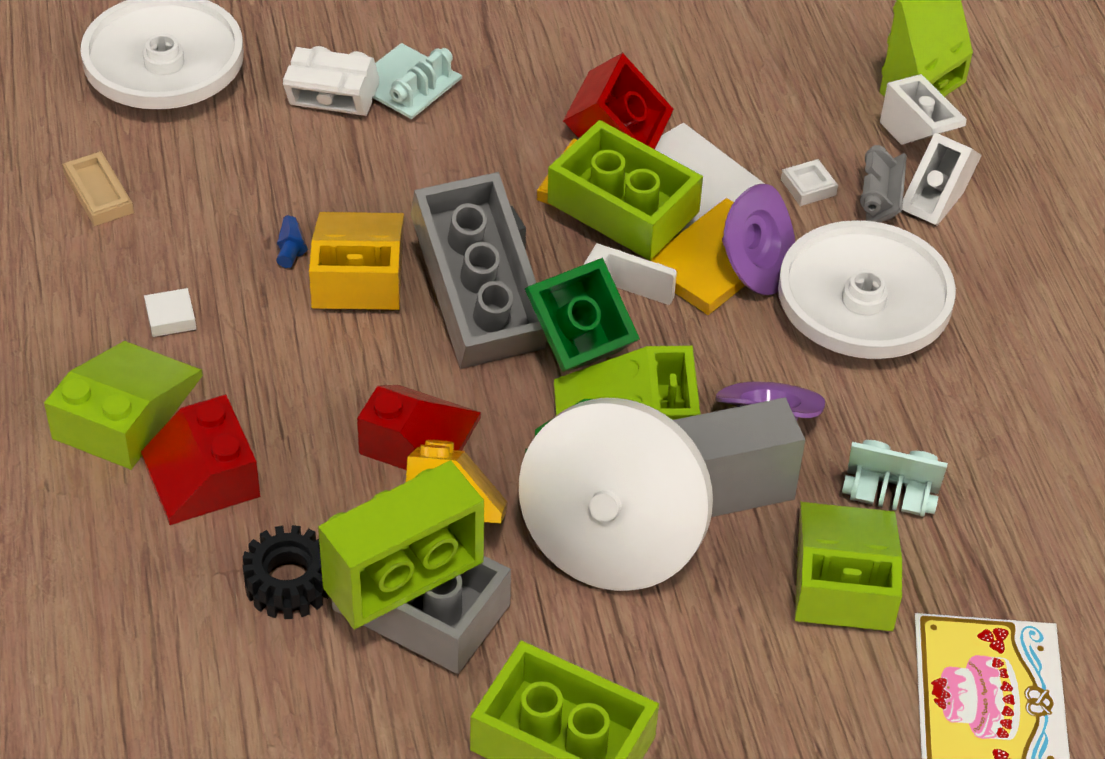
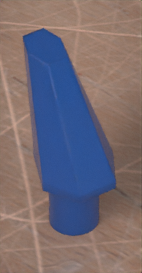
(290, 242)

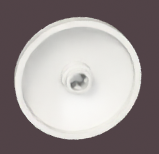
(162, 52)
(866, 289)
(615, 494)

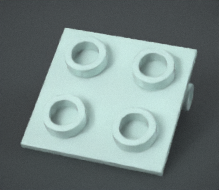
(413, 80)
(877, 462)

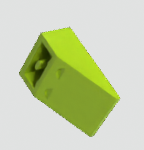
(928, 41)
(650, 375)
(848, 567)

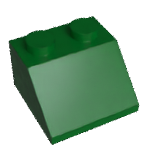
(582, 315)

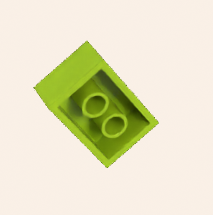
(624, 189)
(402, 543)
(559, 712)

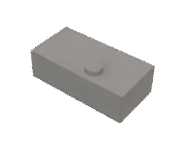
(478, 268)
(749, 454)

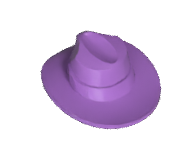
(758, 237)
(802, 401)

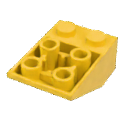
(356, 260)

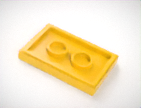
(702, 261)

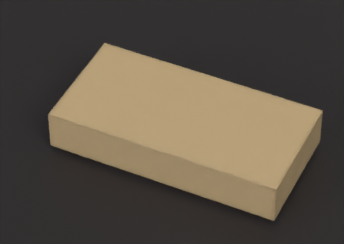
(98, 188)

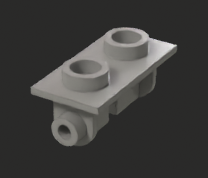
(883, 185)

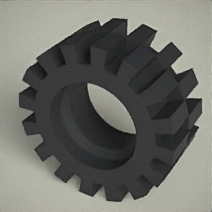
(278, 551)

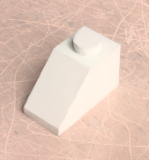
(917, 110)
(940, 179)

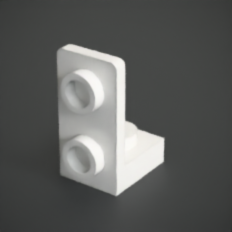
(637, 274)

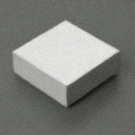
(809, 182)
(170, 312)

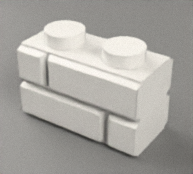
(331, 80)

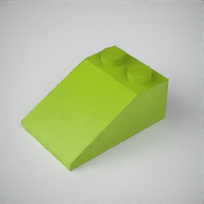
(118, 402)

